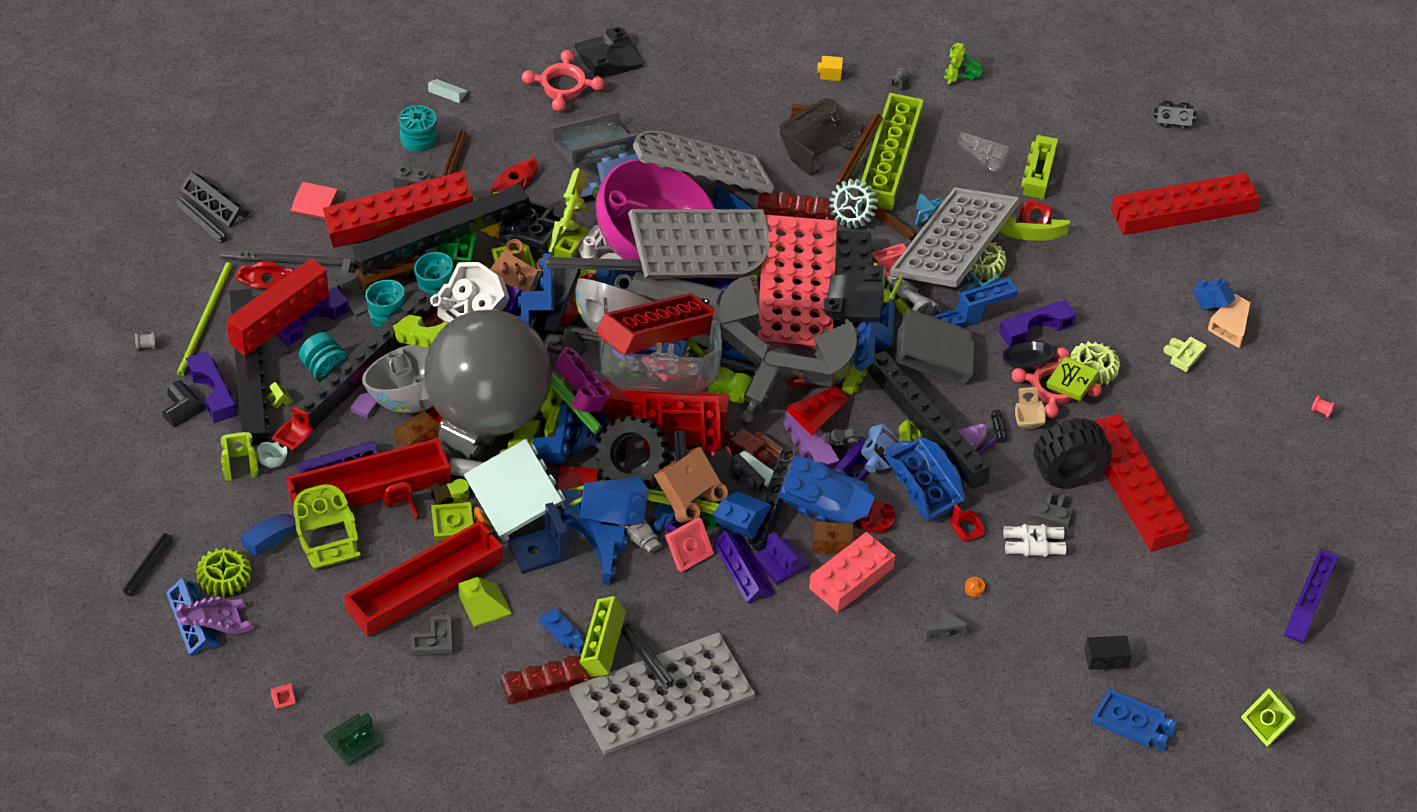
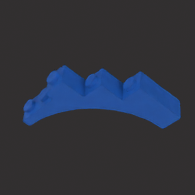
(604, 538)

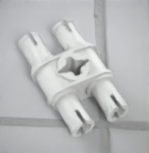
(1034, 540)

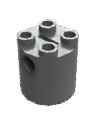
(465, 444)

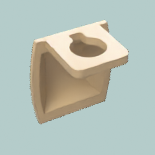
(1029, 413)

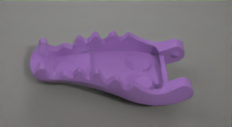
(215, 614)

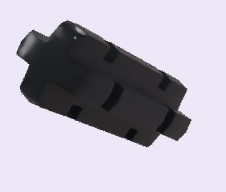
(999, 427)

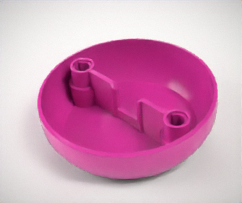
(642, 187)

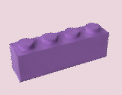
(810, 446)

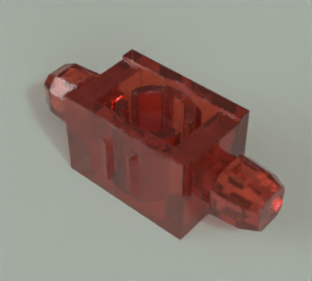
(747, 442)

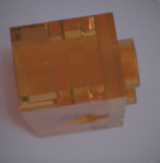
(416, 430)
(831, 537)

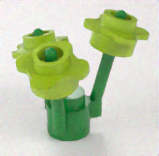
(957, 56)

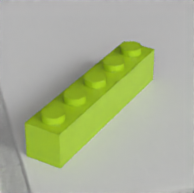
(854, 378)

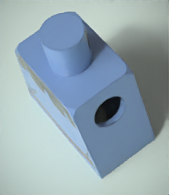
(874, 448)

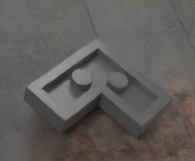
(437, 641)

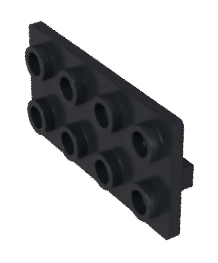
(563, 288)
(737, 475)

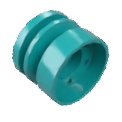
(418, 128)
(433, 271)
(383, 300)
(321, 355)

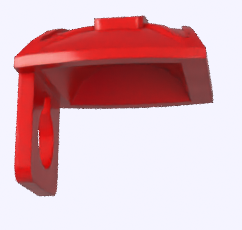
(294, 431)

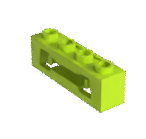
(1046, 149)

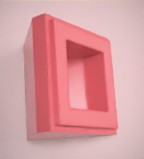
(283, 696)

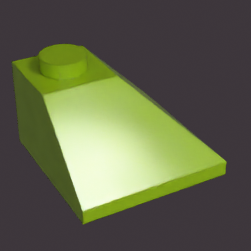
(483, 601)
(1270, 716)

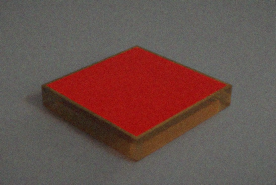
(573, 477)

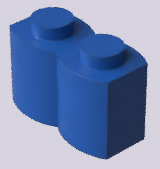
(1213, 293)

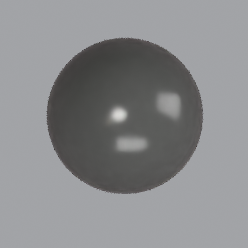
(487, 373)

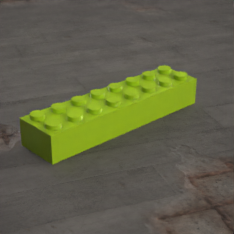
(892, 148)

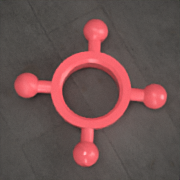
(559, 69)
(1051, 409)

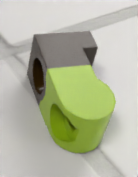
(450, 493)

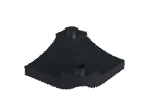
(609, 53)
(531, 227)
(856, 295)

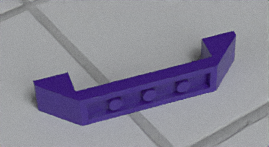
(1311, 595)

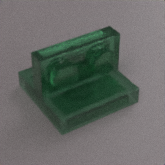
(354, 739)

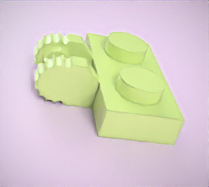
(1184, 354)

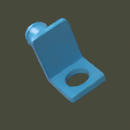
(926, 208)
(974, 282)

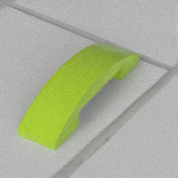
(1035, 232)

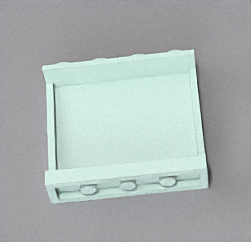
(514, 488)

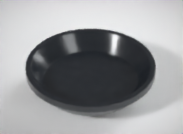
(1028, 355)

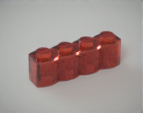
(794, 206)
(543, 680)

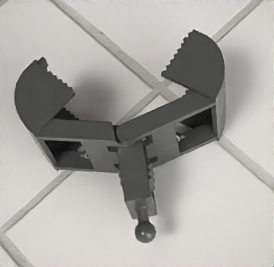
(739, 319)

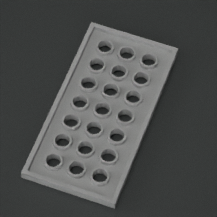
(955, 237)
(666, 720)

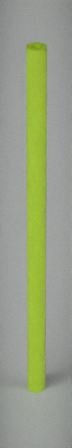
(205, 317)

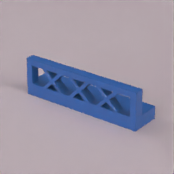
(189, 595)

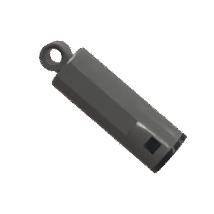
(665, 288)

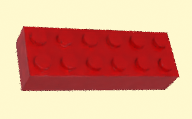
(277, 307)

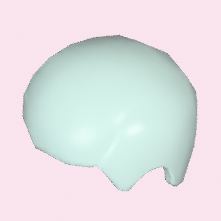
(271, 454)

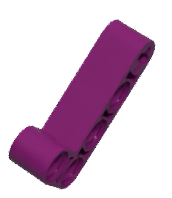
(590, 390)

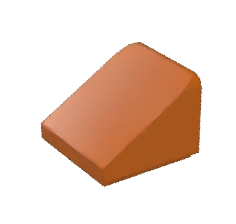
(482, 516)

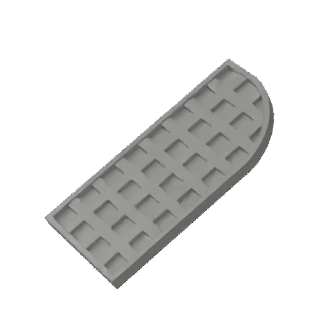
(702, 159)
(699, 242)

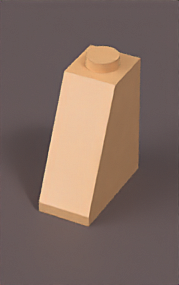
(1231, 321)

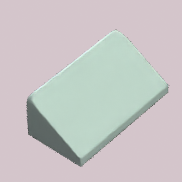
(447, 90)

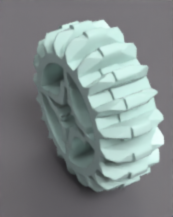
(839, 209)

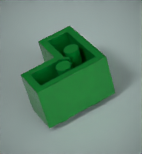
(460, 249)

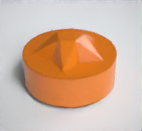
(974, 586)

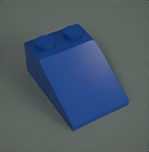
(615, 501)

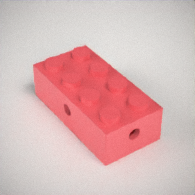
(852, 572)

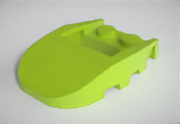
(321, 508)

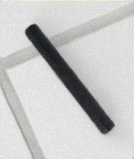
(647, 656)

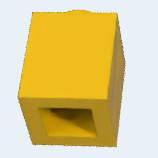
(830, 68)

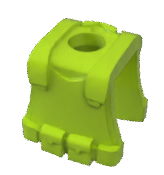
(229, 451)

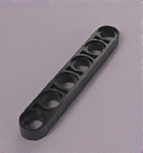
(771, 498)

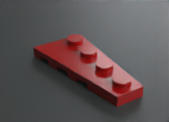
(817, 409)

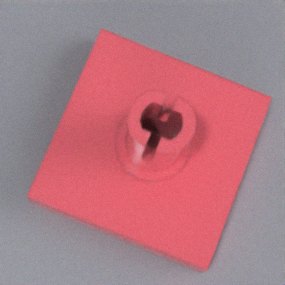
(689, 544)

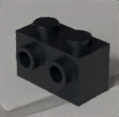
(1107, 652)

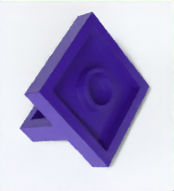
(780, 559)

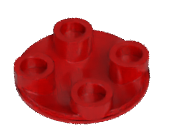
(879, 519)

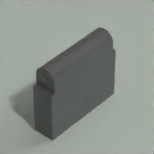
(935, 347)

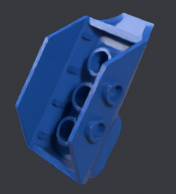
(928, 476)
(825, 492)

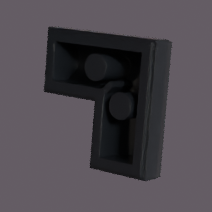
(185, 406)

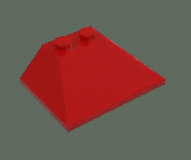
(692, 413)

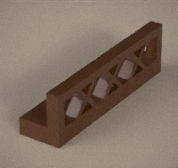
(401, 274)

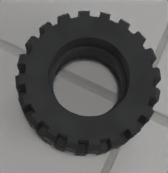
(622, 431)
(1072, 453)

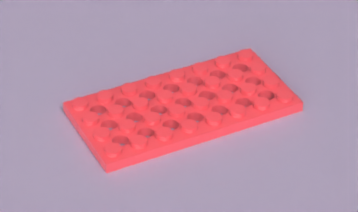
(788, 273)

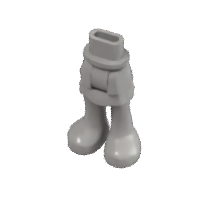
(909, 292)
(643, 536)

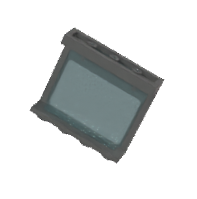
(593, 139)

